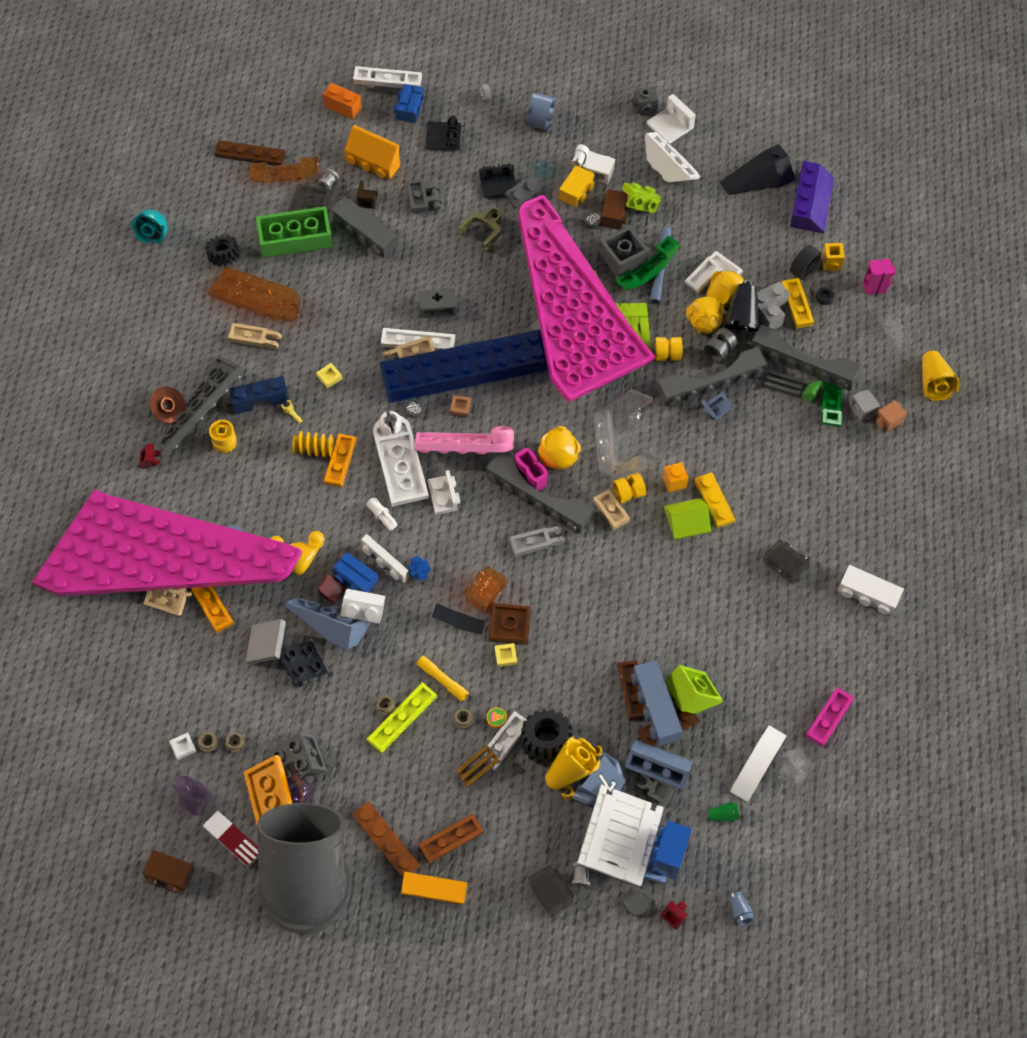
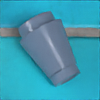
(741, 910)

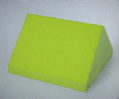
(688, 518)

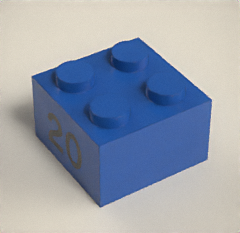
(671, 849)

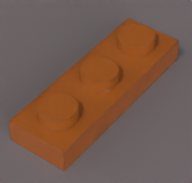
(451, 838)

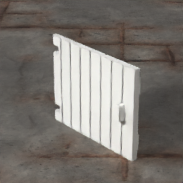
(622, 834)

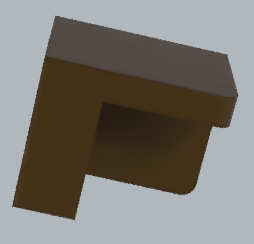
(365, 197)

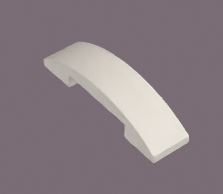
(758, 763)

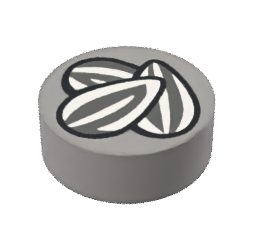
(485, 92)

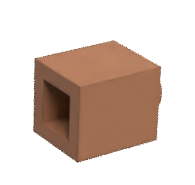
(890, 416)

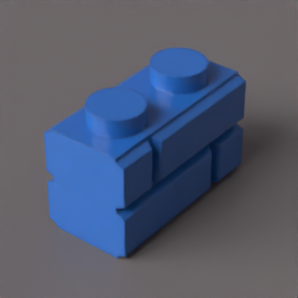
(409, 103)
(354, 574)

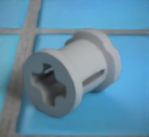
(328, 179)
(581, 876)

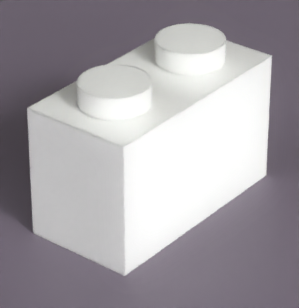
(362, 606)

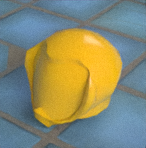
(723, 286)
(559, 449)

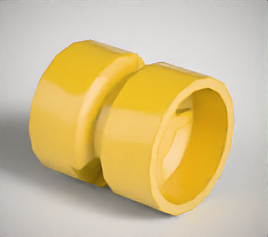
(668, 349)
(223, 436)
(628, 488)

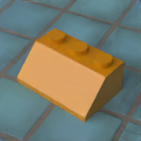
(372, 153)

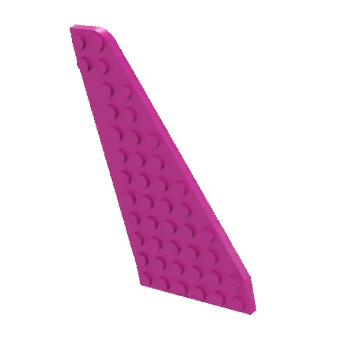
(579, 322)
(142, 548)

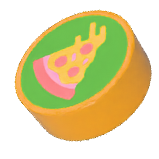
(496, 717)

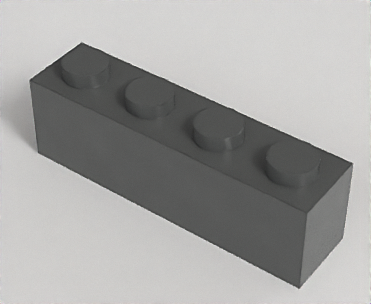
(364, 227)

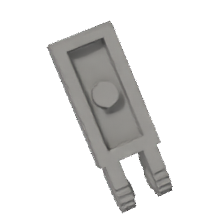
(535, 540)

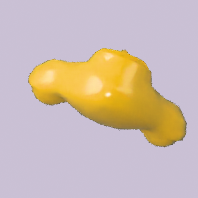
(309, 550)

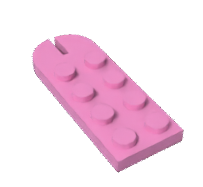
(499, 440)

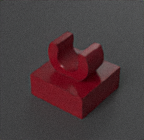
(147, 456)
(674, 914)

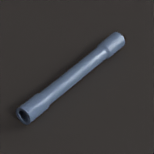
(656, 292)

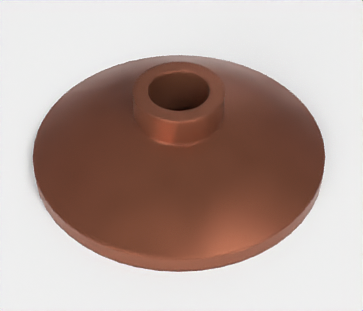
(173, 400)

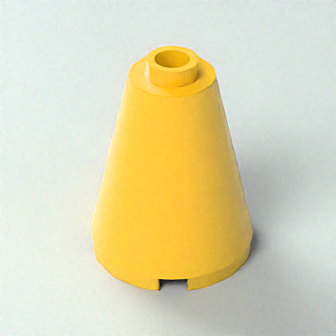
(938, 377)
(572, 764)

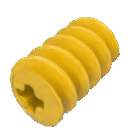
(313, 444)

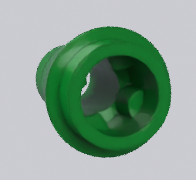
(726, 813)

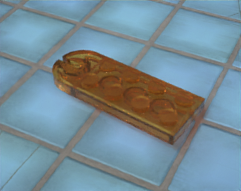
(256, 294)

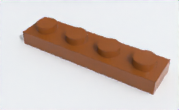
(385, 839)

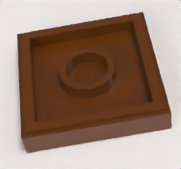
(509, 623)

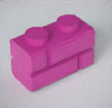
(878, 276)

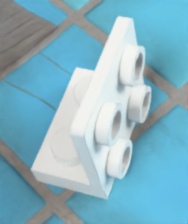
(673, 121)

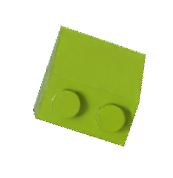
(692, 690)

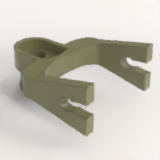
(491, 218)

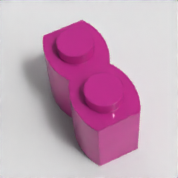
(530, 469)

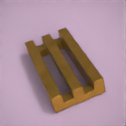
(486, 748)

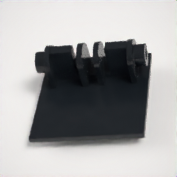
(444, 135)
(497, 180)
(302, 662)

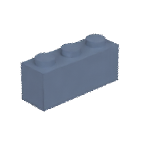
(658, 764)

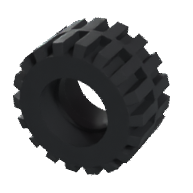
(540, 723)

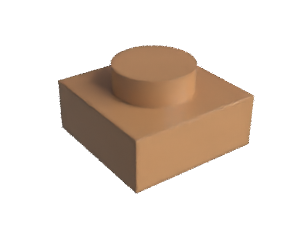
(460, 406)

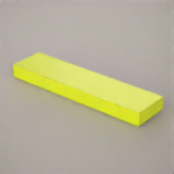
(402, 717)

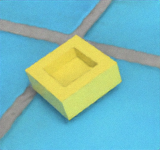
(329, 375)
(505, 655)

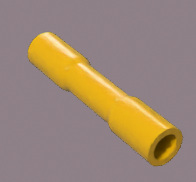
(452, 686)

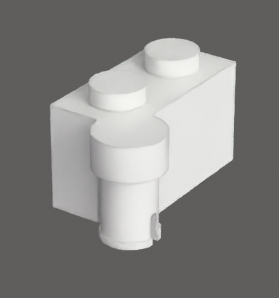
(600, 165)

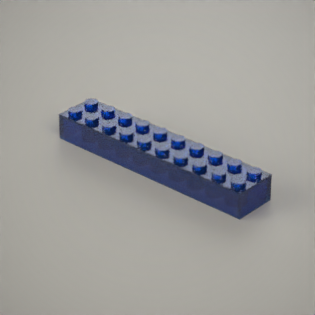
(463, 366)

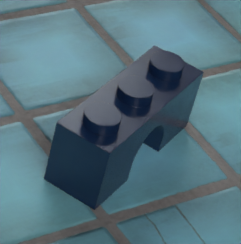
(247, 395)

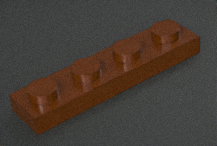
(250, 153)

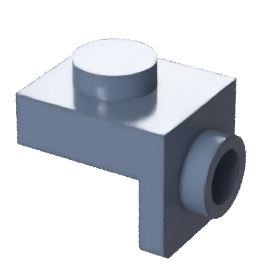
(717, 406)

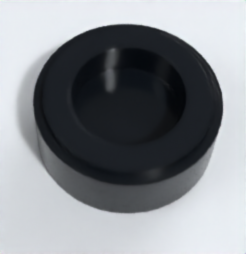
(824, 296)

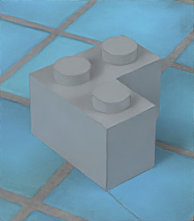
(770, 303)

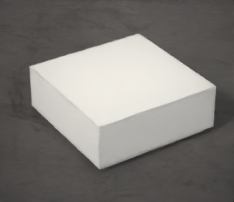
(182, 746)

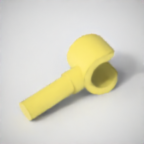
(290, 410)

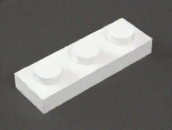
(384, 559)

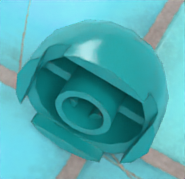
(147, 223)

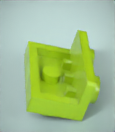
(641, 198)

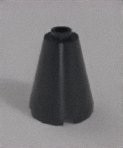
(743, 309)

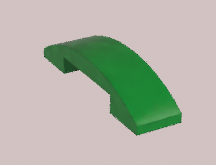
(650, 268)
(831, 405)

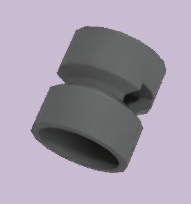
(719, 346)

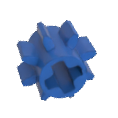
(419, 568)

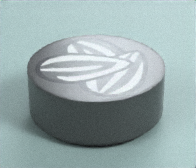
(592, 219)
(414, 408)

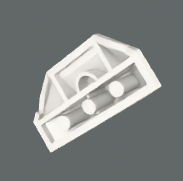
(667, 160)

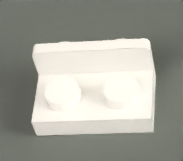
(443, 494)

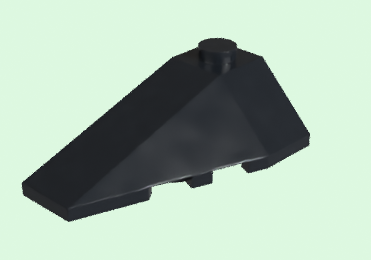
(763, 171)

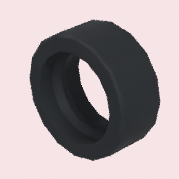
(805, 262)

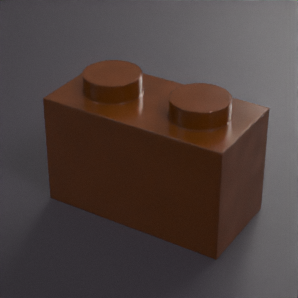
(614, 209)
(168, 871)

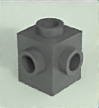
(645, 100)

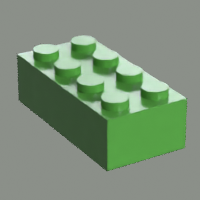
(294, 231)

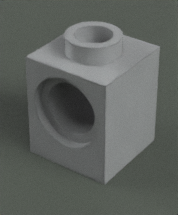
(864, 404)

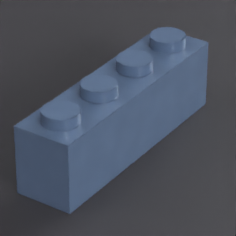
(657, 703)

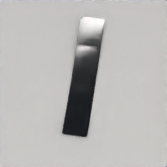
(458, 619)

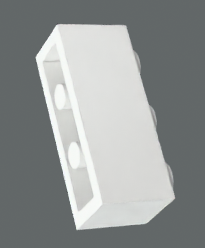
(870, 590)

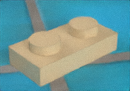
(611, 509)

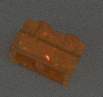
(485, 589)

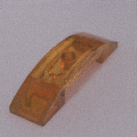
(284, 173)

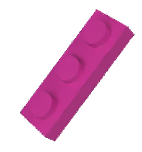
(829, 717)

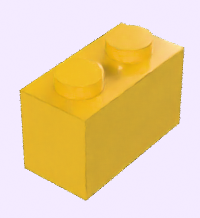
(576, 186)

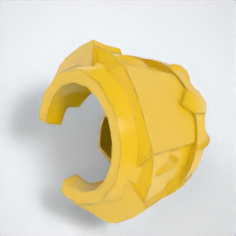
(705, 314)

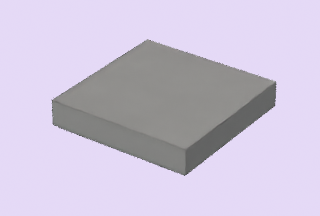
(265, 641)

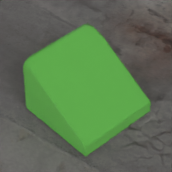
(811, 391)

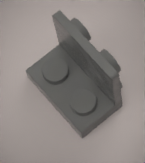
(300, 755)

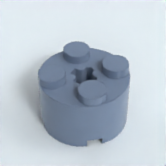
(540, 111)

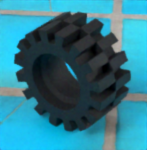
(220, 257)

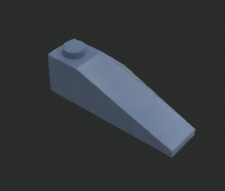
(329, 623)

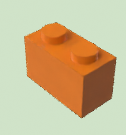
(342, 101)

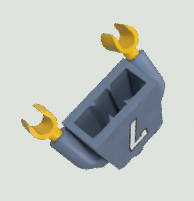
(607, 774)

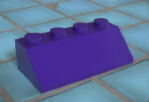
(812, 198)

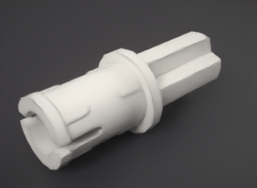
(381, 513)

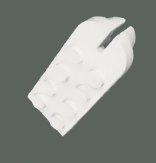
(399, 460)

